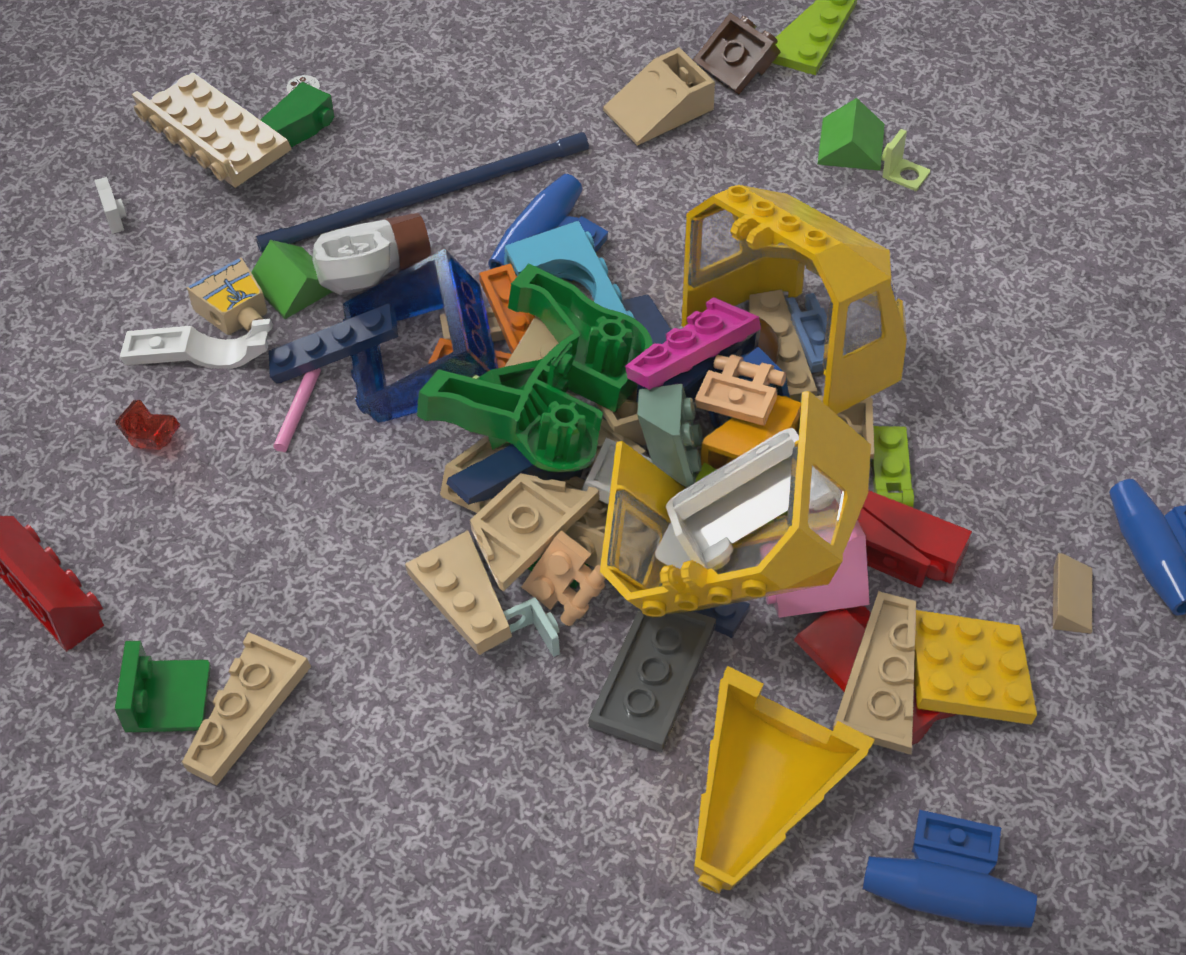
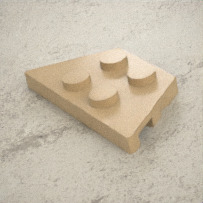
(524, 521)

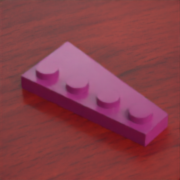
(698, 340)

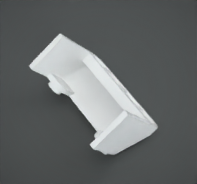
(734, 500)

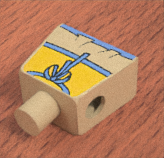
(229, 298)

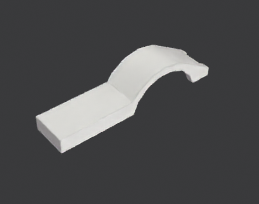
(188, 344)

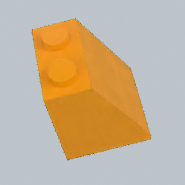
(740, 436)

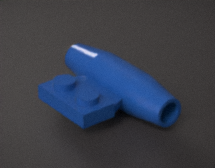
(546, 212)
(1154, 541)
(952, 875)

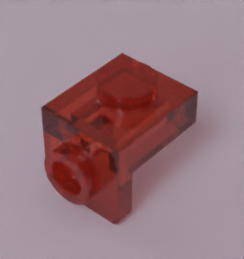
(146, 429)

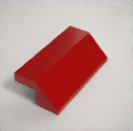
(834, 645)

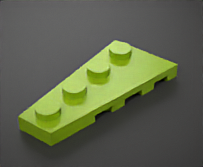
(812, 35)

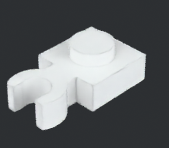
(113, 208)

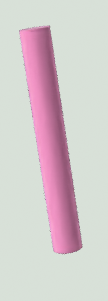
(296, 410)

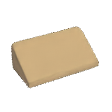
(1072, 595)

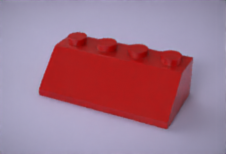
(44, 587)

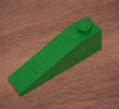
(301, 114)

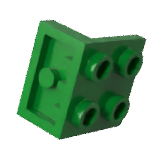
(160, 693)

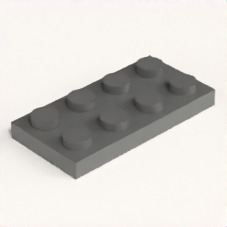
(652, 677)

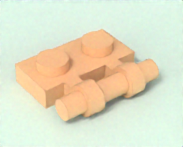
(739, 397)
(556, 570)

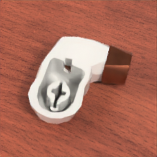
(364, 253)

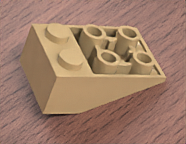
(662, 97)

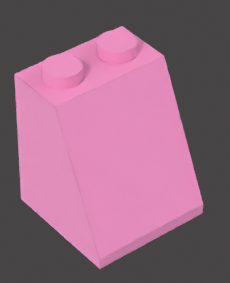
(846, 589)

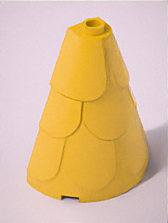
(763, 778)

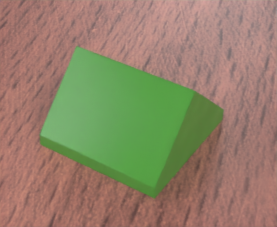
(852, 138)
(288, 278)

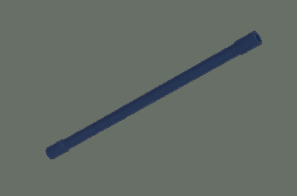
(561, 148)

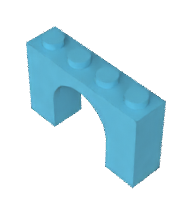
(571, 255)

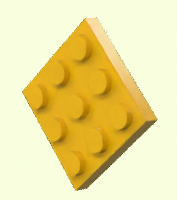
(972, 668)

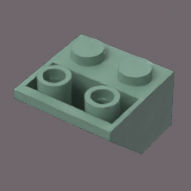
(670, 431)

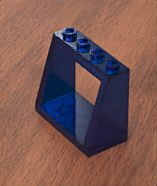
(421, 289)

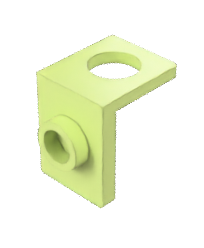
(895, 164)

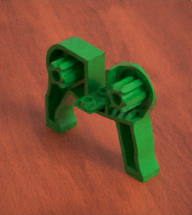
(542, 419)

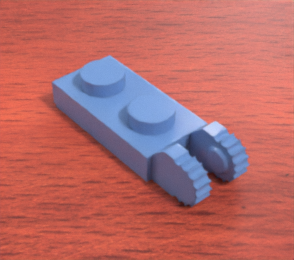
(810, 329)

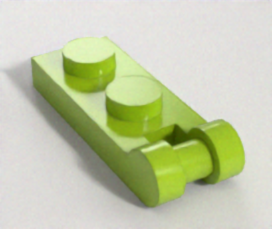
(892, 464)

